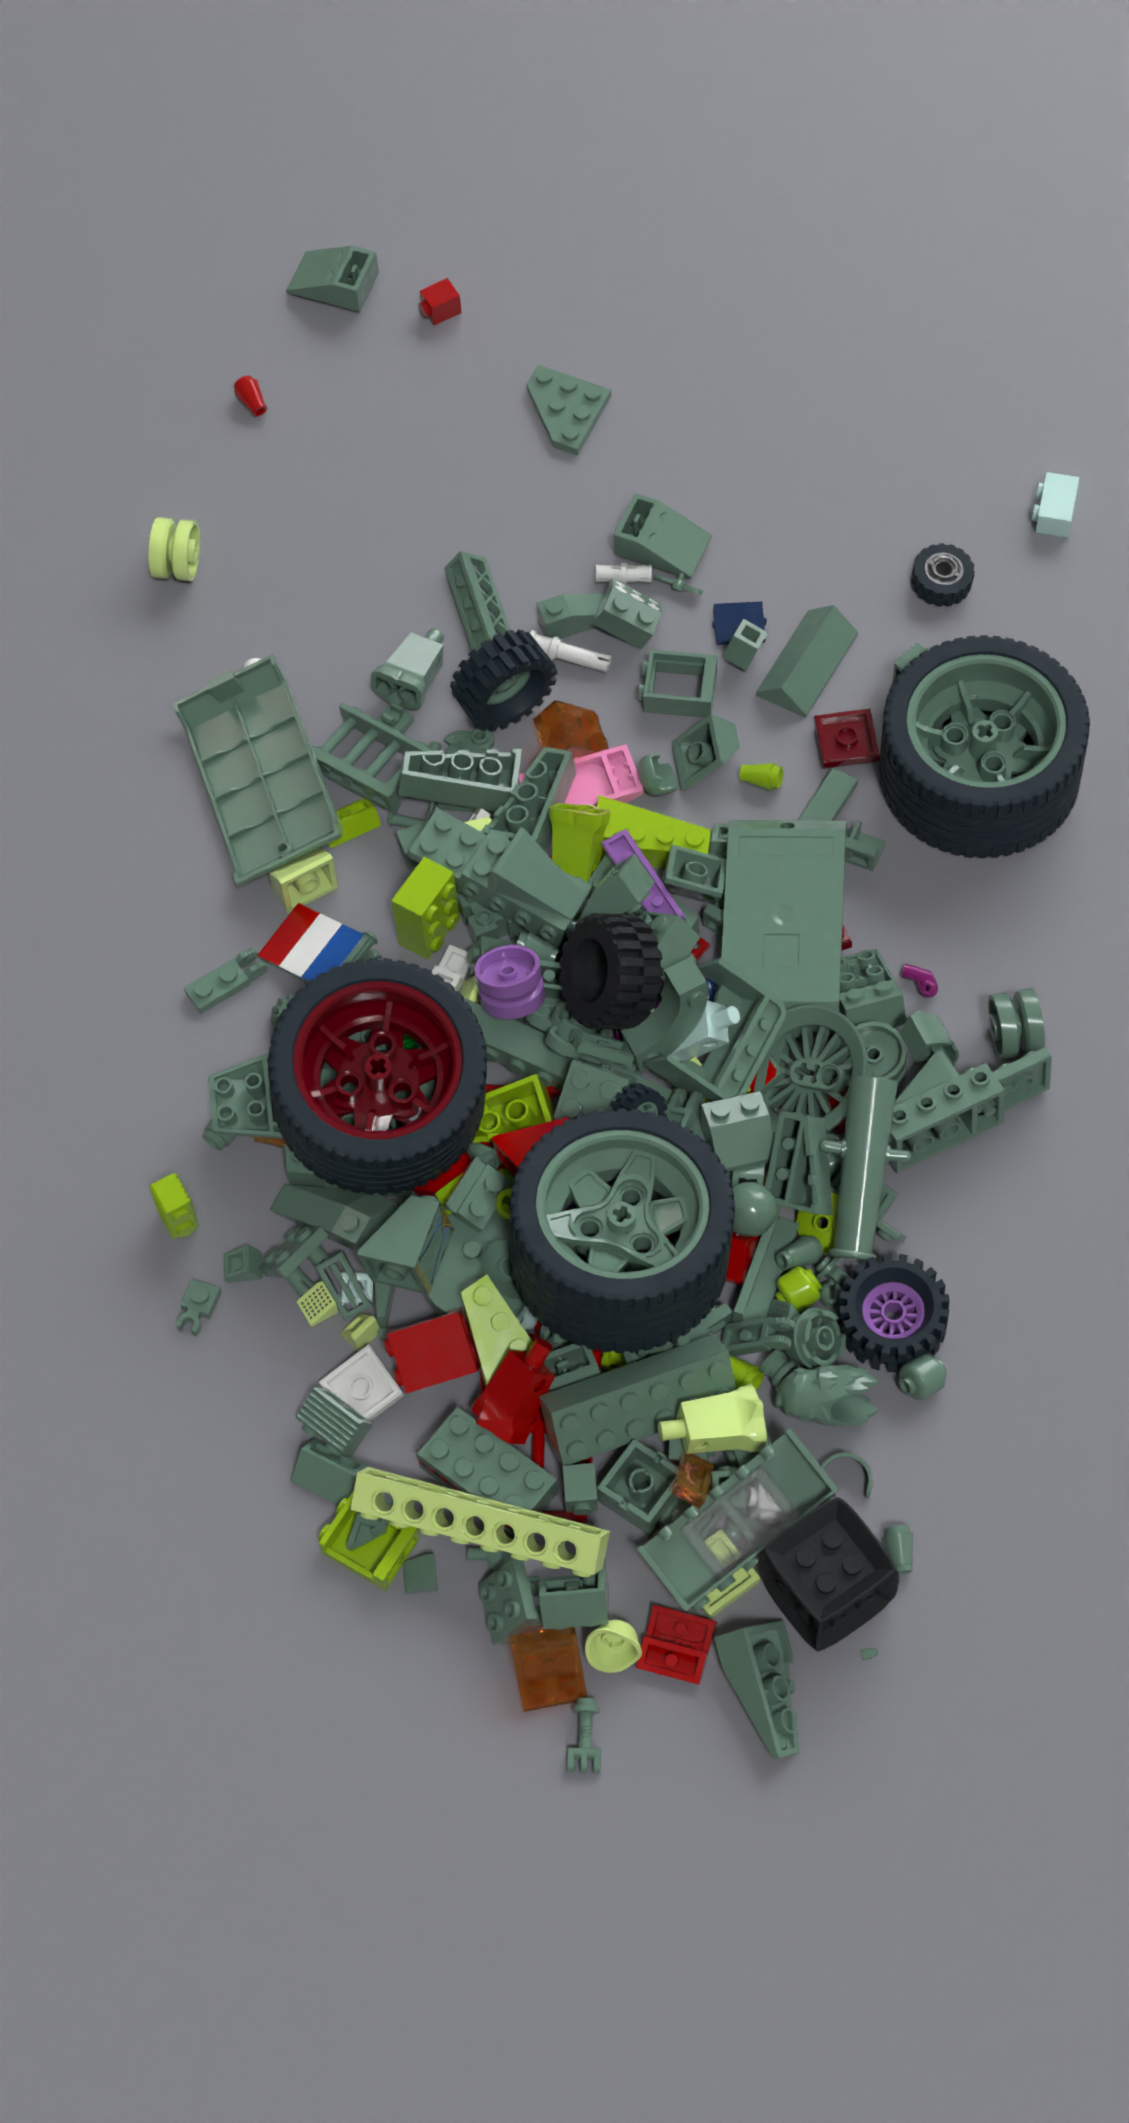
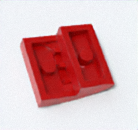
(676, 1644)

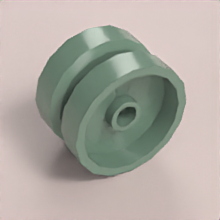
(1016, 1023)
(884, 1051)

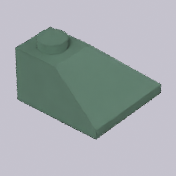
(704, 749)

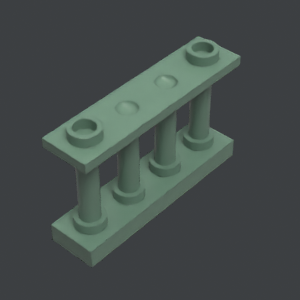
(363, 781)

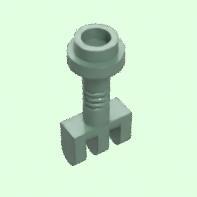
(586, 1709)

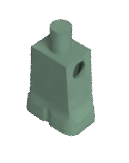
(410, 670)

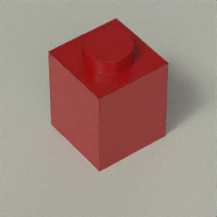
(439, 302)

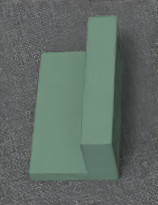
(325, 1472)

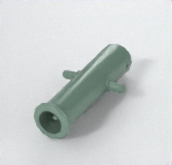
(864, 1160)

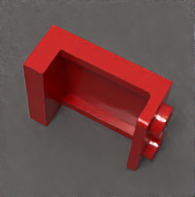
(432, 1351)

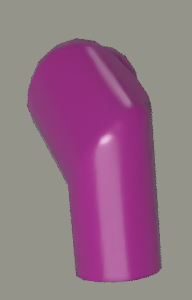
(924, 979)

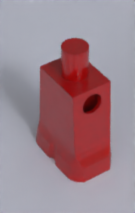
(514, 1392)

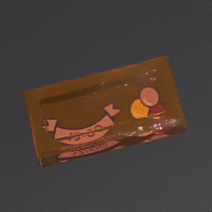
(692, 1479)

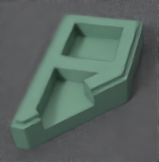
(366, 1530)

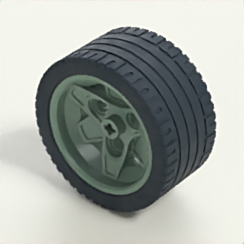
(965, 803)
(644, 1161)

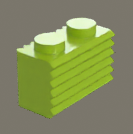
(174, 1206)

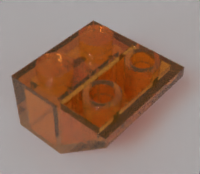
(570, 729)
(548, 1668)

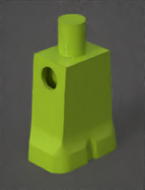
(577, 837)

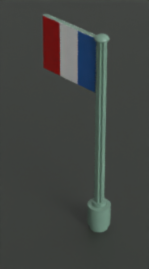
(305, 948)

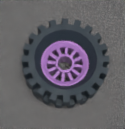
(893, 1281)

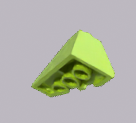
(515, 1108)

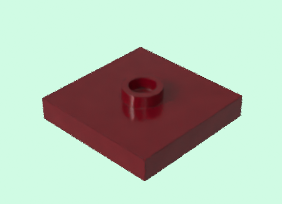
(846, 738)

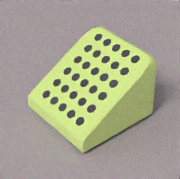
(317, 1304)

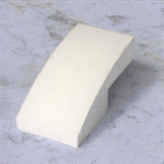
(453, 967)

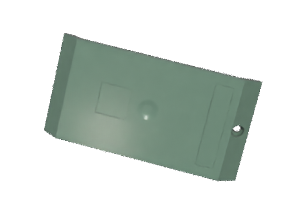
(259, 769)
(786, 907)

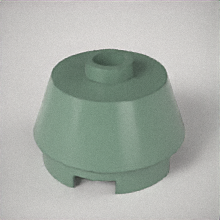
(815, 1338)

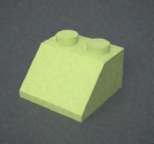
(304, 879)

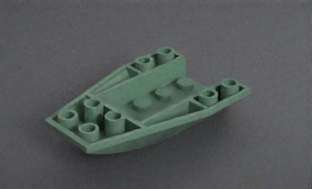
(244, 1101)

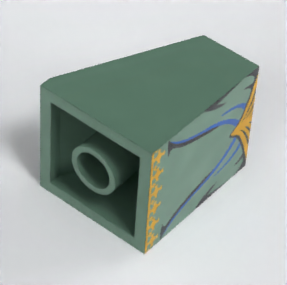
(409, 1245)

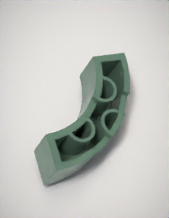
(675, 1017)

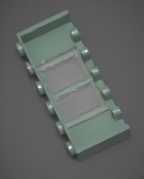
(737, 1521)

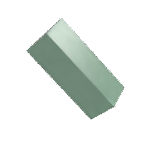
(808, 660)

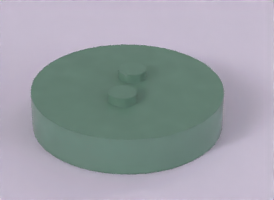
(464, 1265)

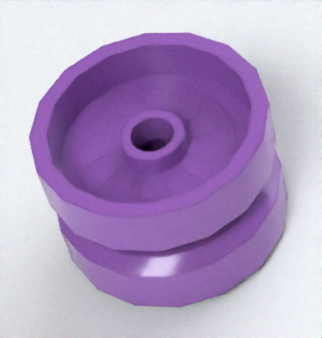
(510, 982)

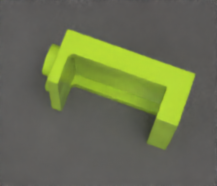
(374, 1561)

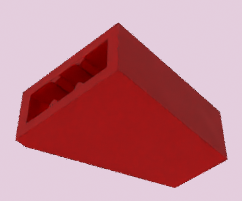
(514, 1145)

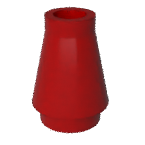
(250, 395)

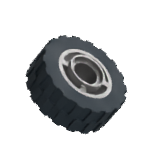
(946, 561)

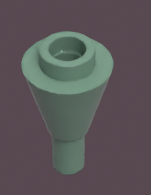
(485, 1153)

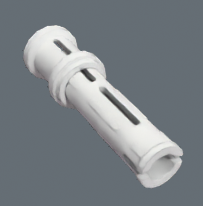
(558, 650)

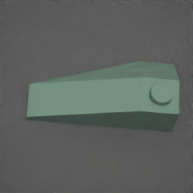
(343, 1214)
(758, 1670)

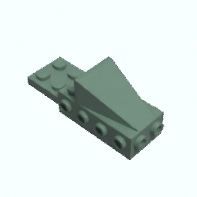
(505, 875)
(944, 1106)

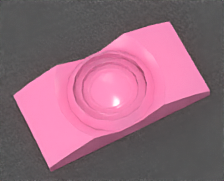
(604, 774)

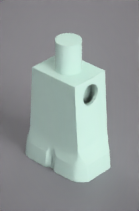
(709, 1033)

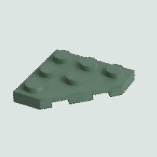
(566, 406)

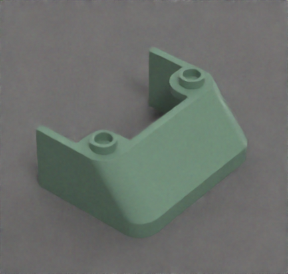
(734, 1065)

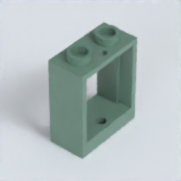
(679, 663)

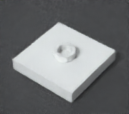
(364, 1384)

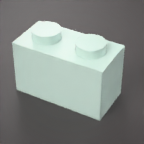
(1056, 505)

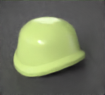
(613, 1647)

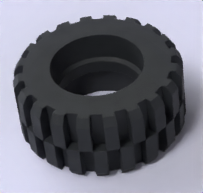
(611, 971)

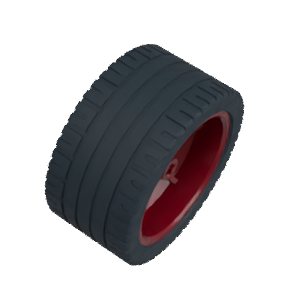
(390, 1001)

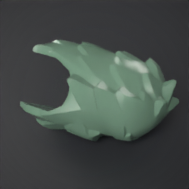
(827, 1395)

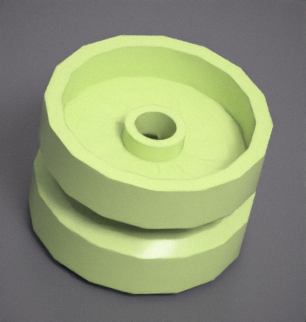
(174, 549)

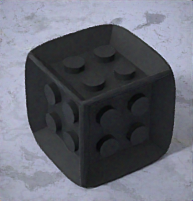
(828, 1573)

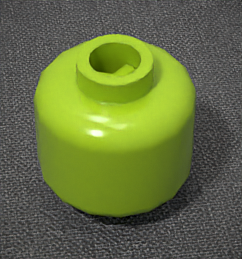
(798, 1288)

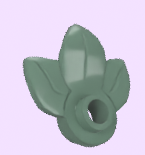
(474, 741)

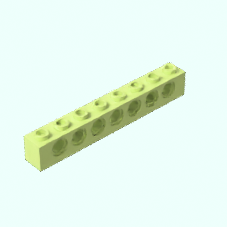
(588, 1540)

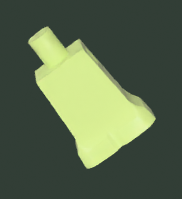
(719, 1423)

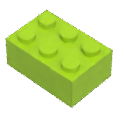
(426, 908)

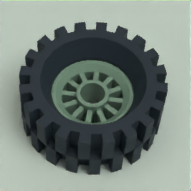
(503, 680)

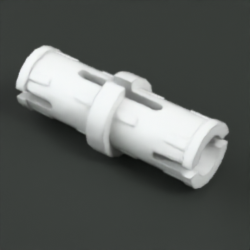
(624, 573)

